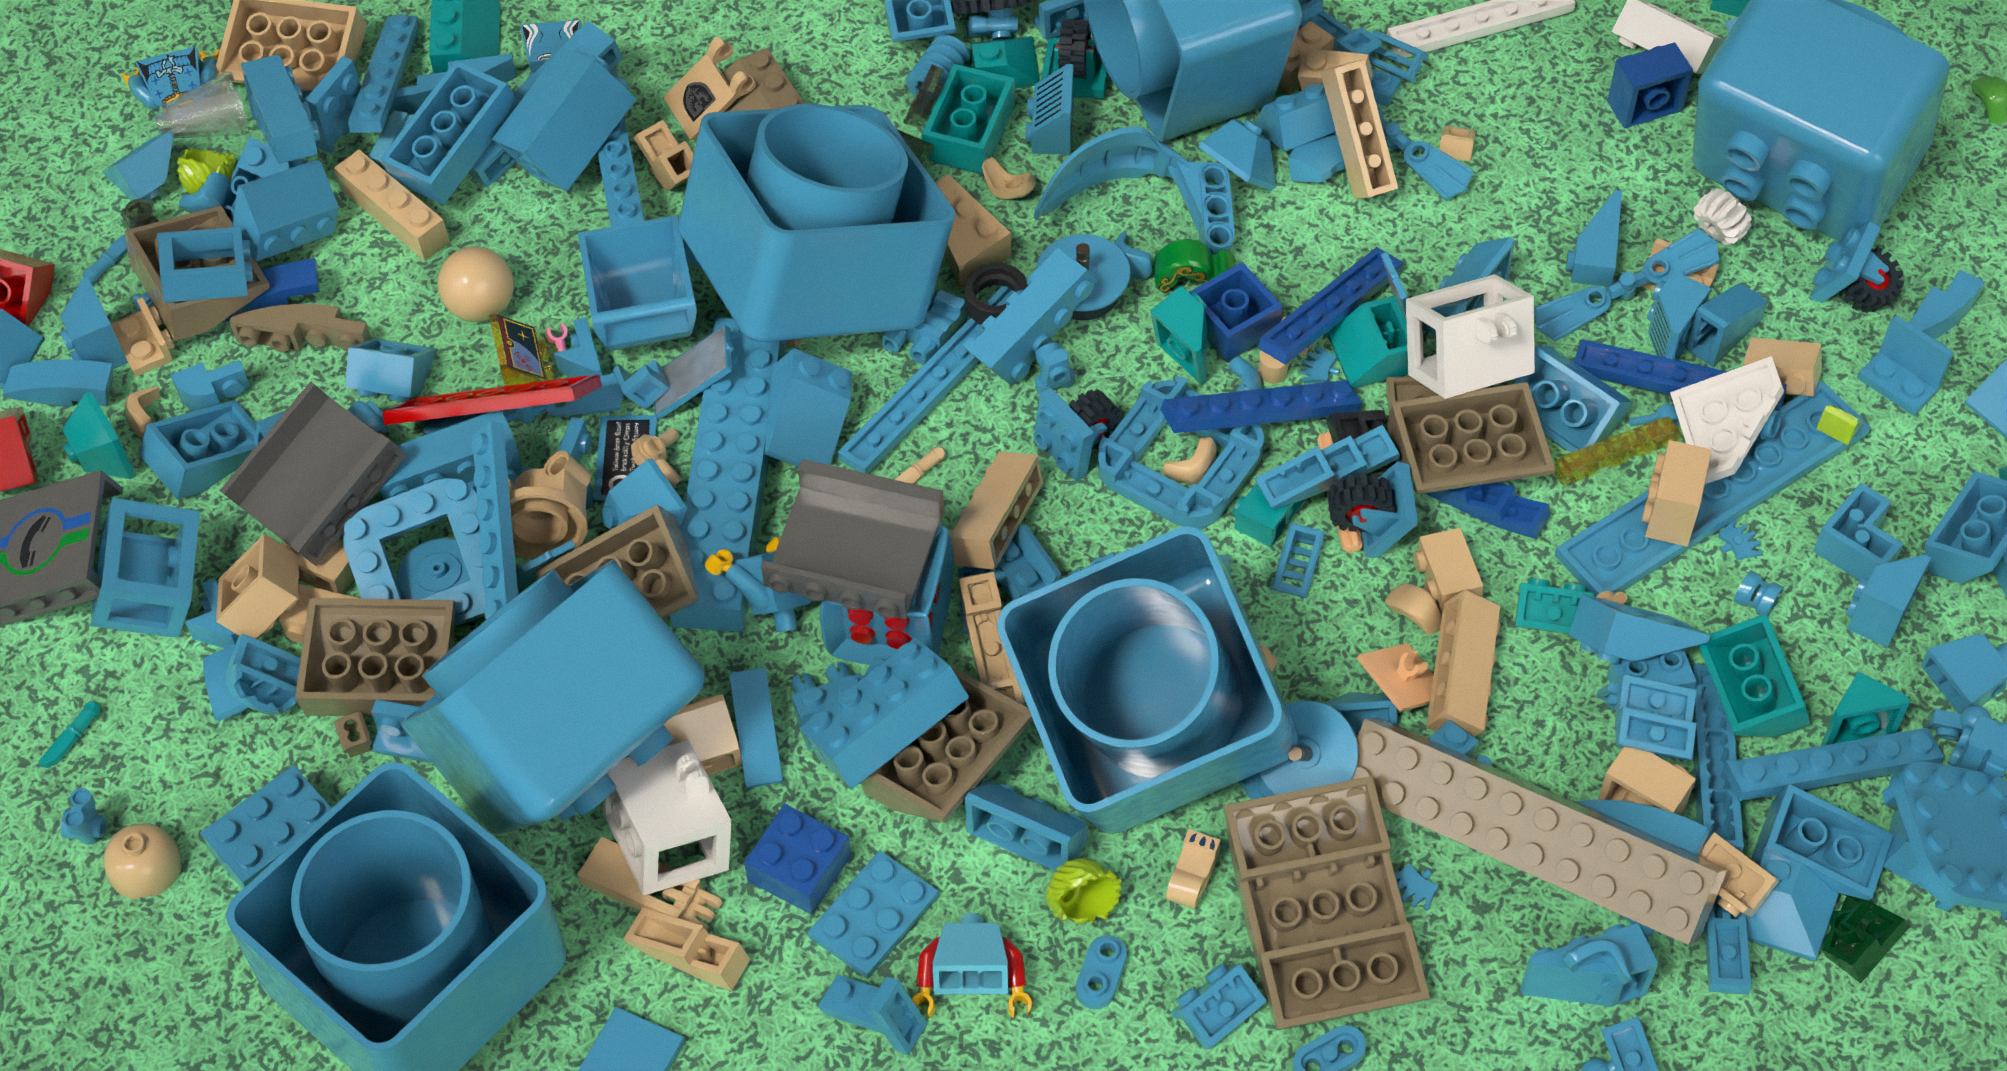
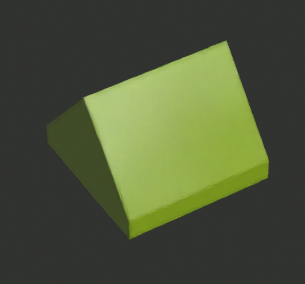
(1839, 424)

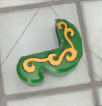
(1191, 260)

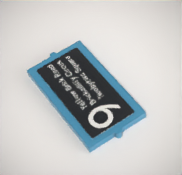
(615, 451)

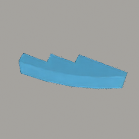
(412, 97)
(1319, 469)

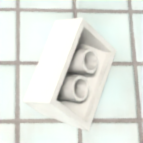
(1653, 26)

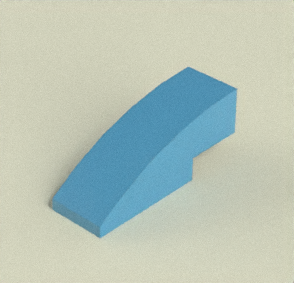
(1943, 309)
(59, 381)
(755, 727)

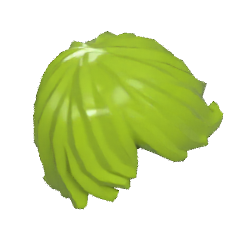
(198, 165)
(1085, 884)

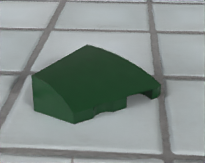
(1861, 936)

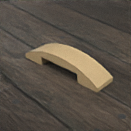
(981, 612)

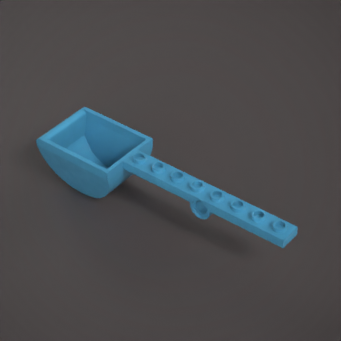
(635, 267)

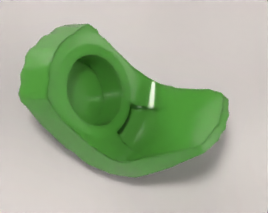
(1994, 96)

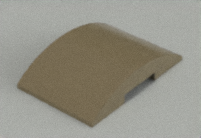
(1323, 903)

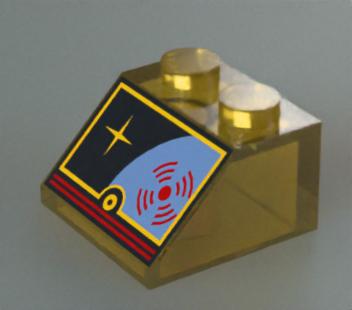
(519, 351)

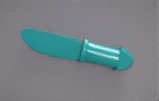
(70, 736)

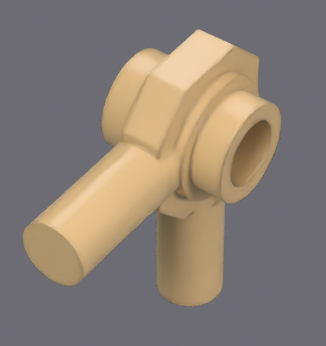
(655, 447)

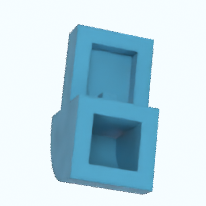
(204, 389)

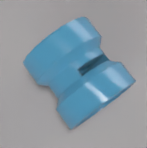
(1766, 597)

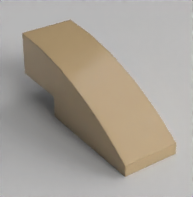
(688, 948)

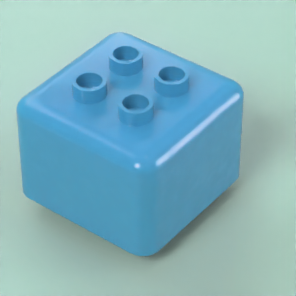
(1194, 57)
(1817, 112)
(814, 221)
(1146, 681)
(554, 699)
(399, 928)

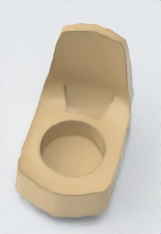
(1004, 184)
(134, 406)
(1195, 468)
(1416, 605)

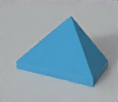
(1359, 705)

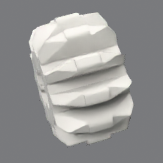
(1722, 216)

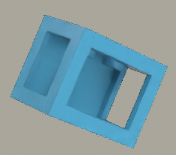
(143, 575)

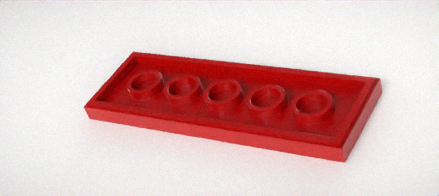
(492, 399)

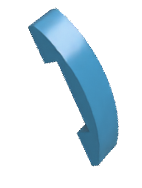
(1345, 39)
(1653, 821)

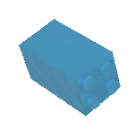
(565, 117)

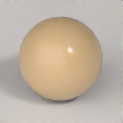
(475, 283)

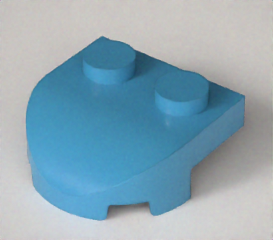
(262, 676)

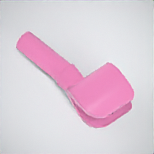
(559, 342)

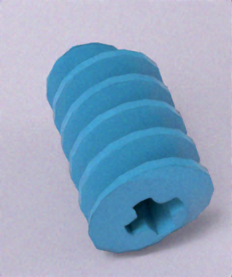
(943, 53)

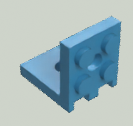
(333, 102)

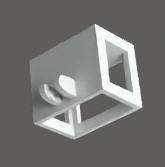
(1475, 345)
(665, 807)

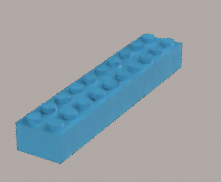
(728, 479)

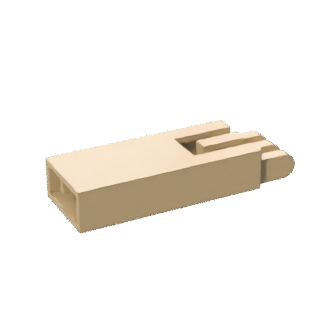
(611, 876)

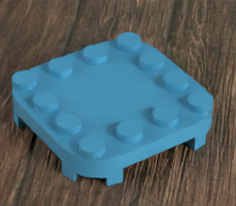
(1955, 832)

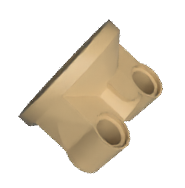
(549, 506)

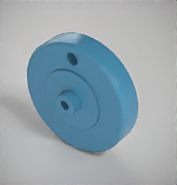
(431, 569)

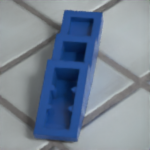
(285, 281)
(1498, 506)

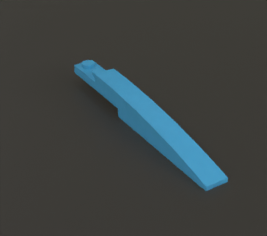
(1721, 813)

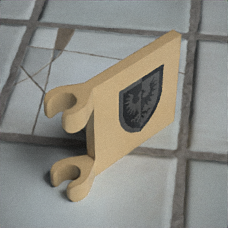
(706, 89)

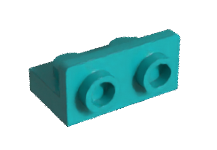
(1546, 606)

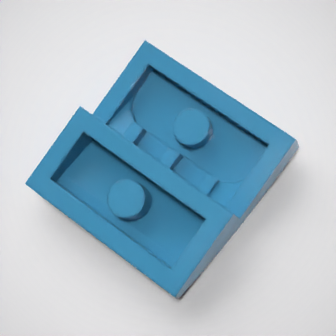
(1655, 717)

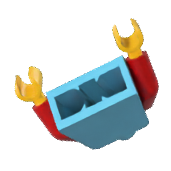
(971, 960)

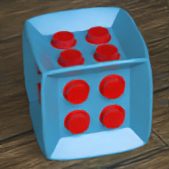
(865, 634)

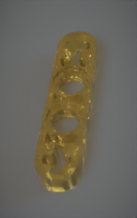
(1616, 450)

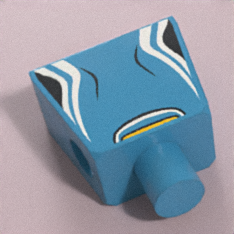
(546, 38)

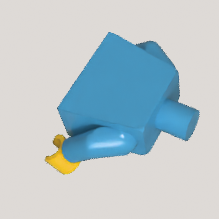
(748, 578)

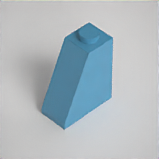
(1724, 323)

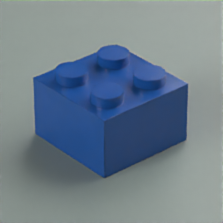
(1649, 85)
(1237, 310)
(798, 858)

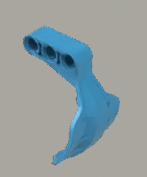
(1134, 153)

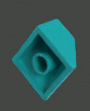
(1007, 57)
(1182, 331)
(94, 441)

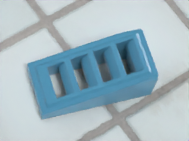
(1307, 536)

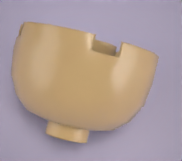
(141, 861)

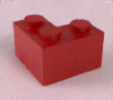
(16, 459)

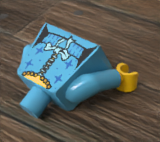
(170, 75)

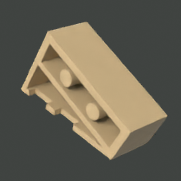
(975, 234)

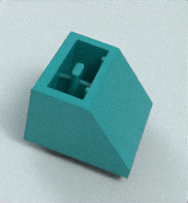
(1372, 342)

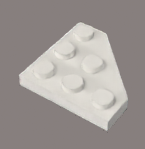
(1728, 413)

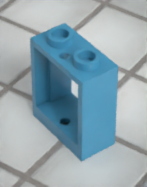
(206, 281)

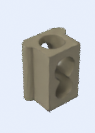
(357, 747)

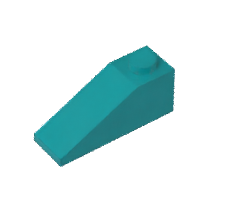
(1258, 520)

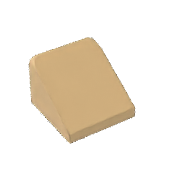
(1457, 142)

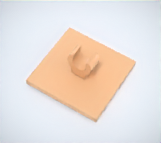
(1400, 675)

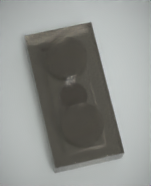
(928, 91)

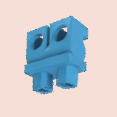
(942, 321)

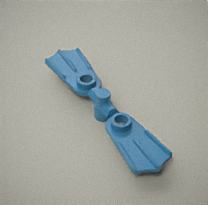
(1435, 167)
(1575, 310)
(604, 399)

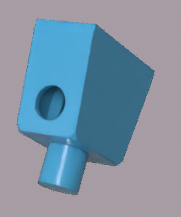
(1967, 670)

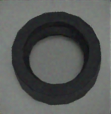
(987, 276)

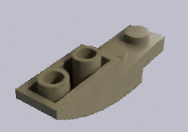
(290, 325)

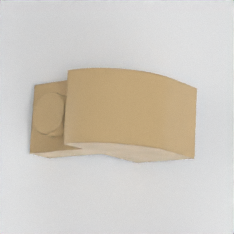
(668, 159)

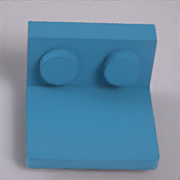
(1907, 366)

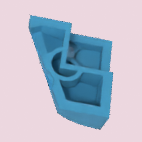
(1316, 159)

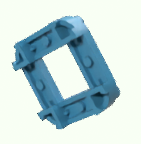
(1181, 505)
(410, 510)

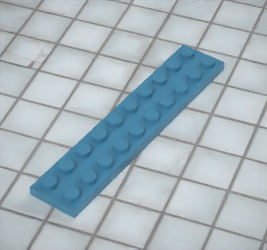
(1618, 554)

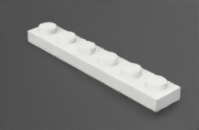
(1475, 22)

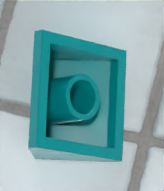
(1866, 711)

